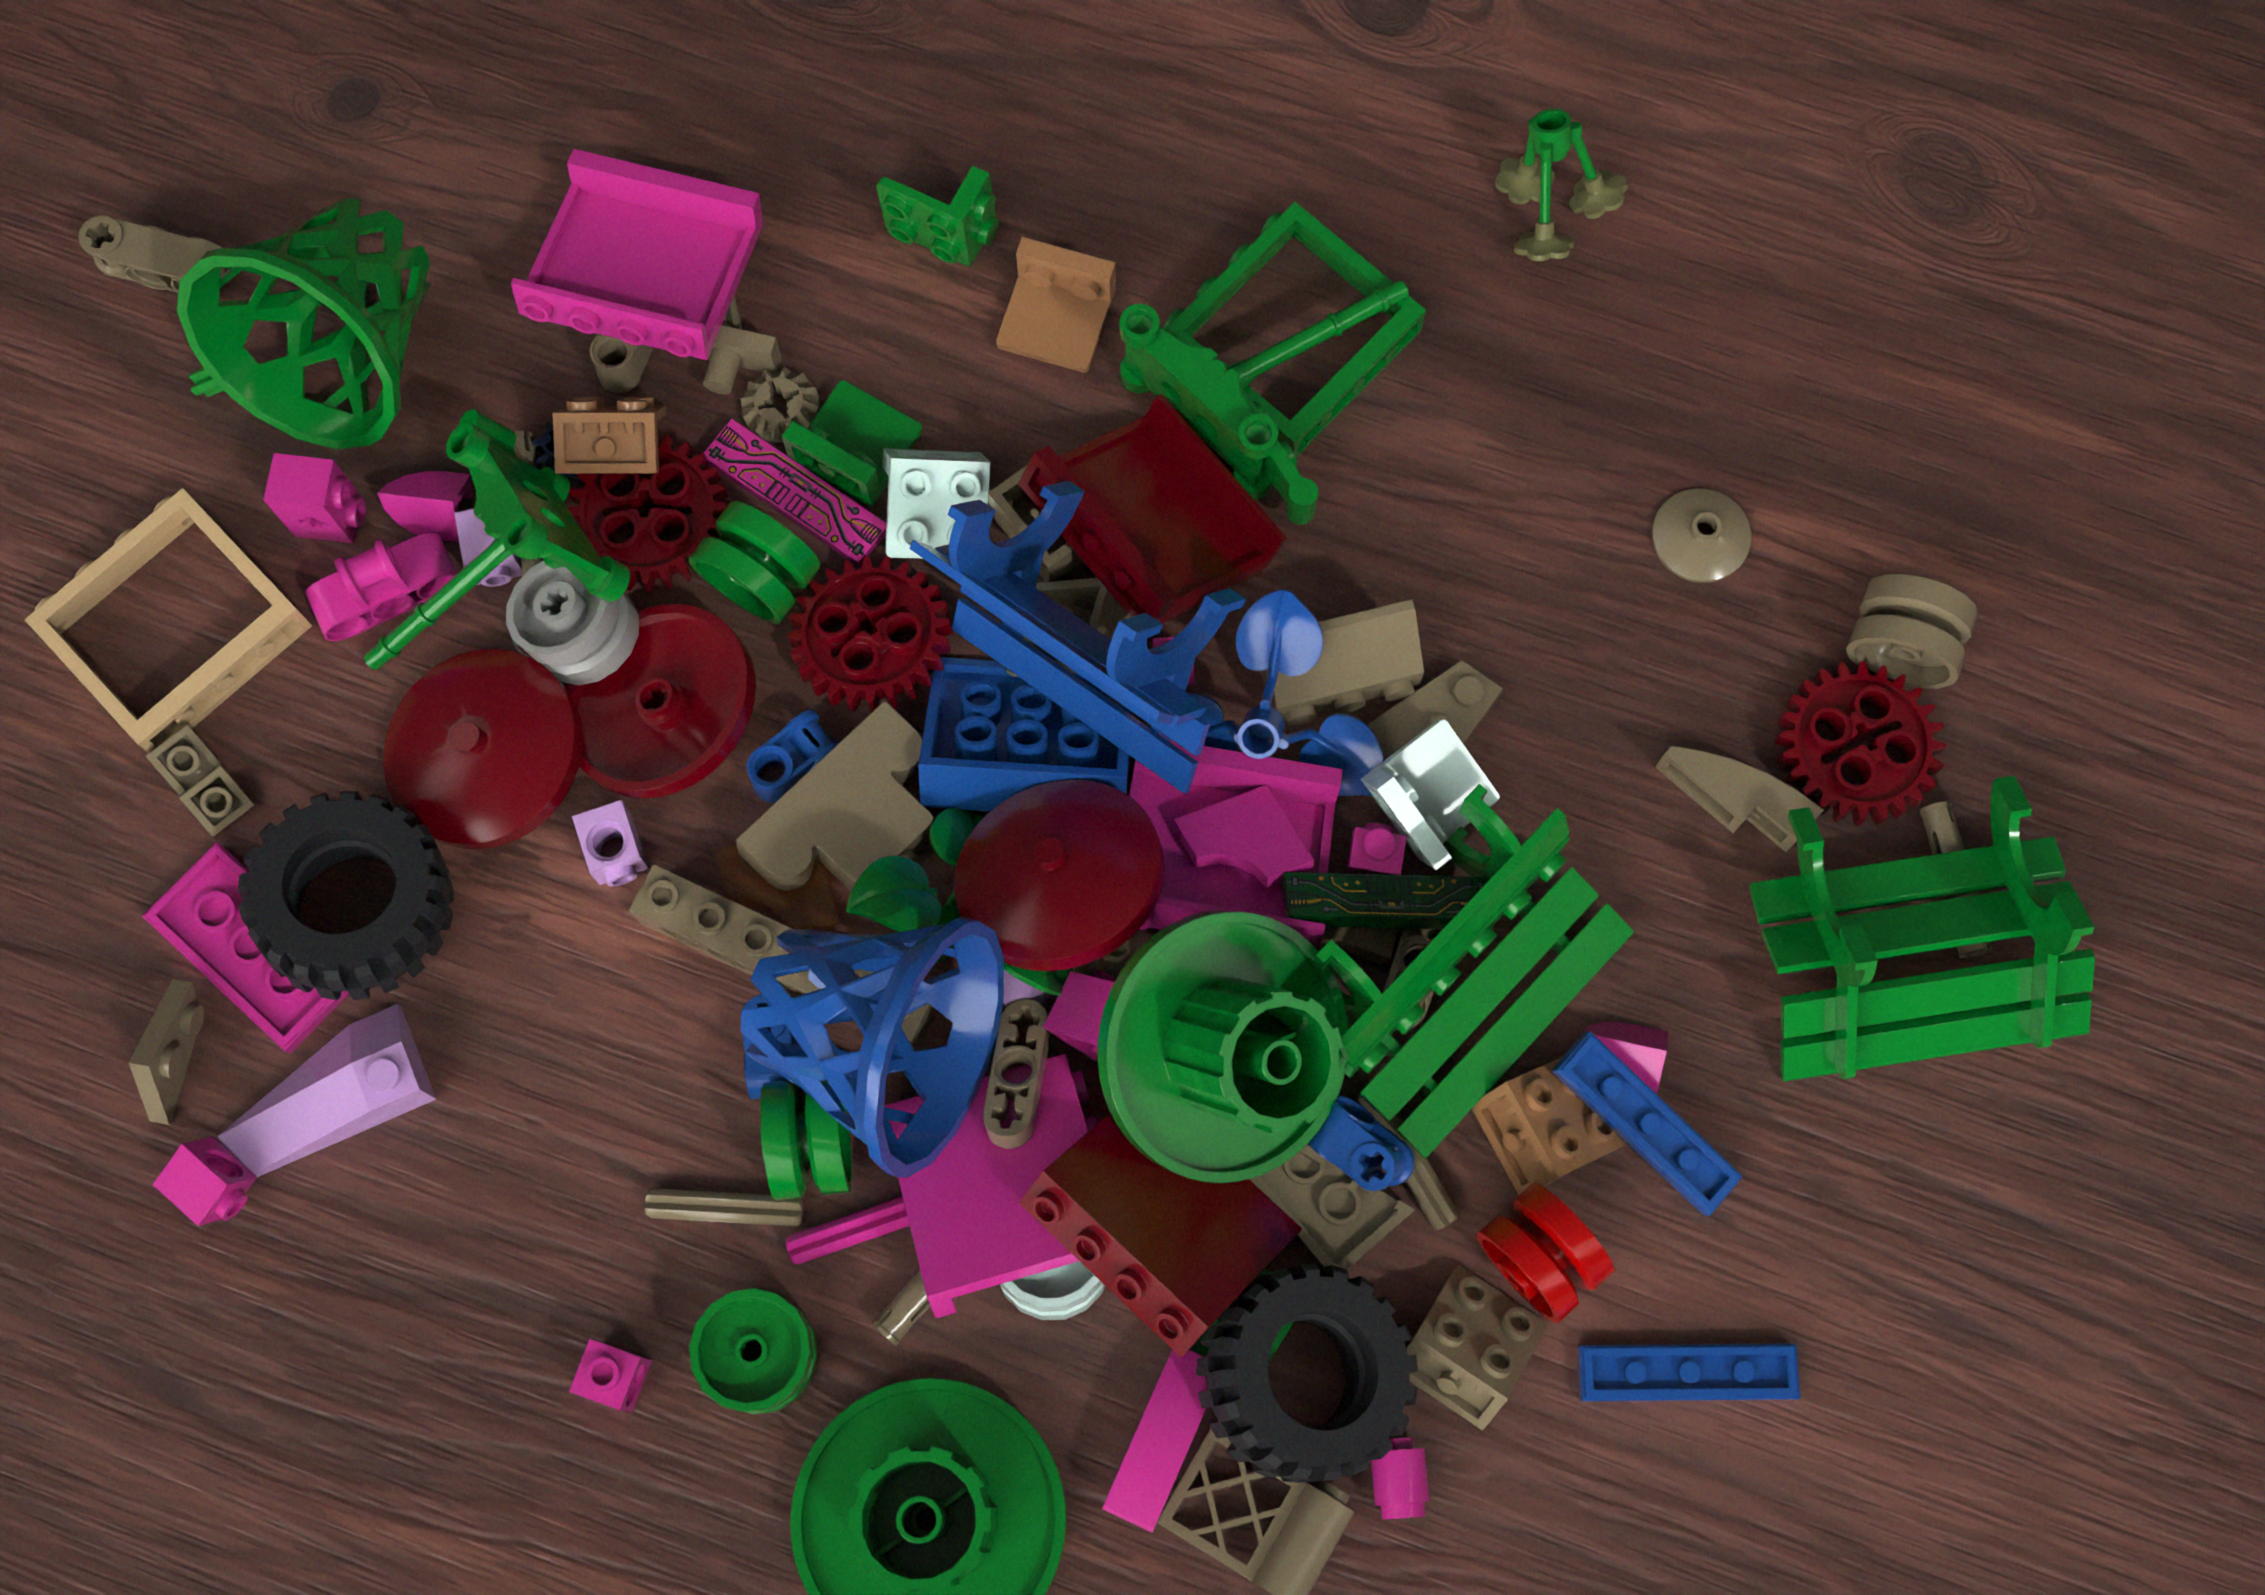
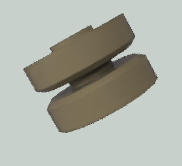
(1913, 630)

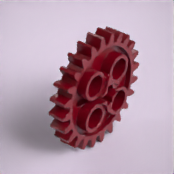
(646, 552)
(847, 602)
(1883, 783)

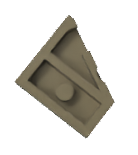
(165, 1050)

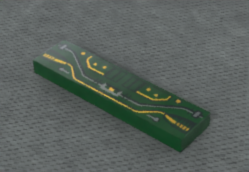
(1377, 899)

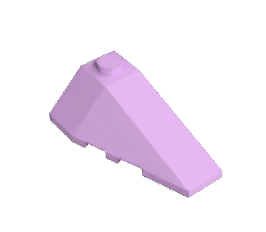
(343, 1089)

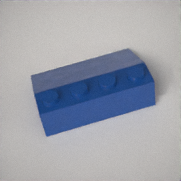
(1002, 736)

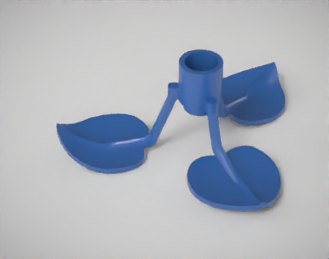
(1287, 638)

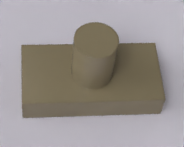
(739, 349)

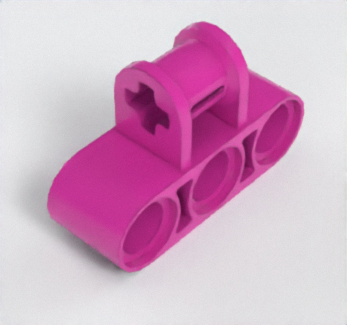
(379, 585)

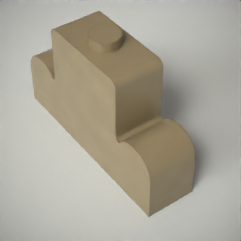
(845, 809)

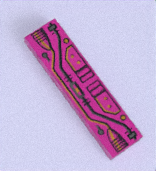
(796, 493)

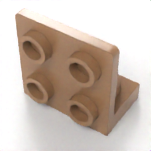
(1057, 305)
(607, 437)
(1542, 1128)

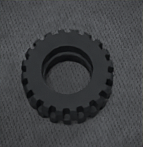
(320, 838)
(1372, 1361)

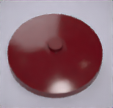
(669, 706)
(483, 748)
(1061, 873)

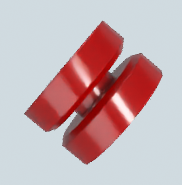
(1545, 1252)

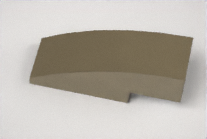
(1736, 792)

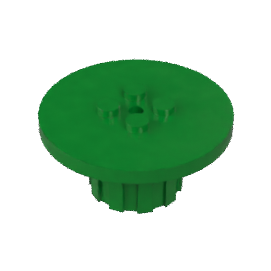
(1222, 1046)
(937, 1450)

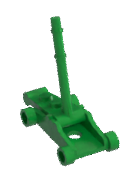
(1214, 397)
(525, 517)

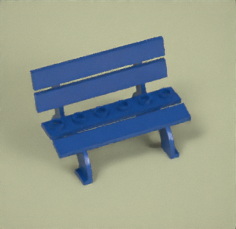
(1137, 677)

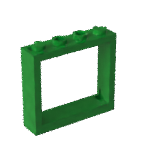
(1360, 370)

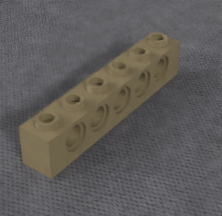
(732, 934)

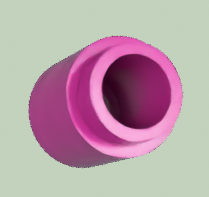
(1401, 1481)

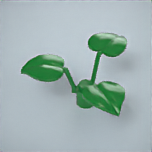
(898, 894)

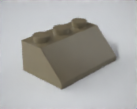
(1361, 660)

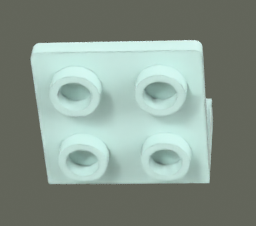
(922, 491)
(1425, 788)

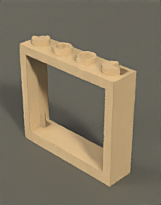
(217, 676)

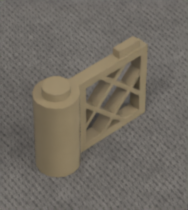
(1296, 1541)

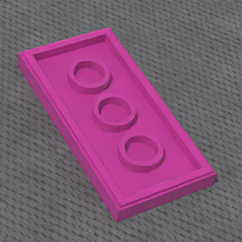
(206, 927)

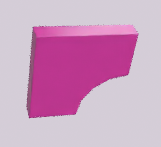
(1246, 834)

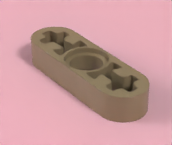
(1025, 1093)

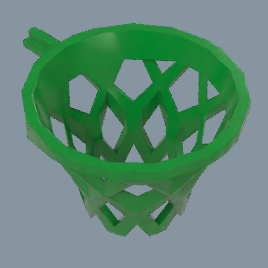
(307, 258)

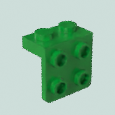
(950, 230)

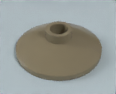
(1690, 552)

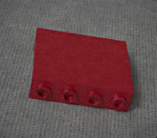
(1157, 514)
(1157, 1238)

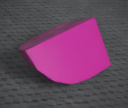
(427, 501)
(1636, 1046)

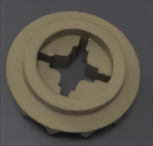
(769, 423)

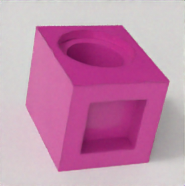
(205, 1181)
(610, 1376)

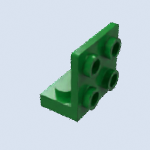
(848, 441)

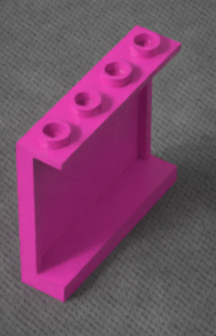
(642, 255)
(1301, 789)
(967, 1201)

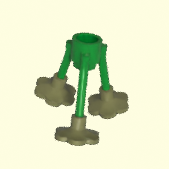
(1531, 179)

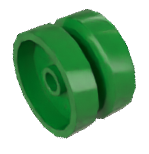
(755, 562)
(798, 1138)
(725, 1337)

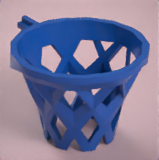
(941, 1075)

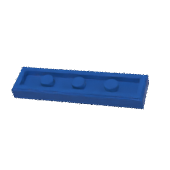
(1646, 1123)
(1688, 1372)

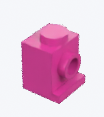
(1376, 850)

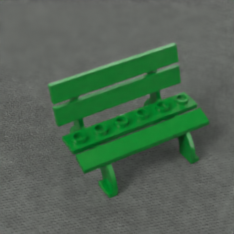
(1543, 926)
(1856, 941)

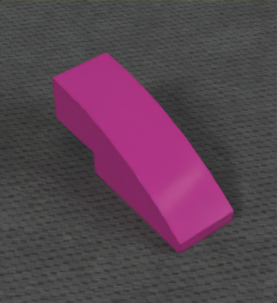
(1159, 1444)

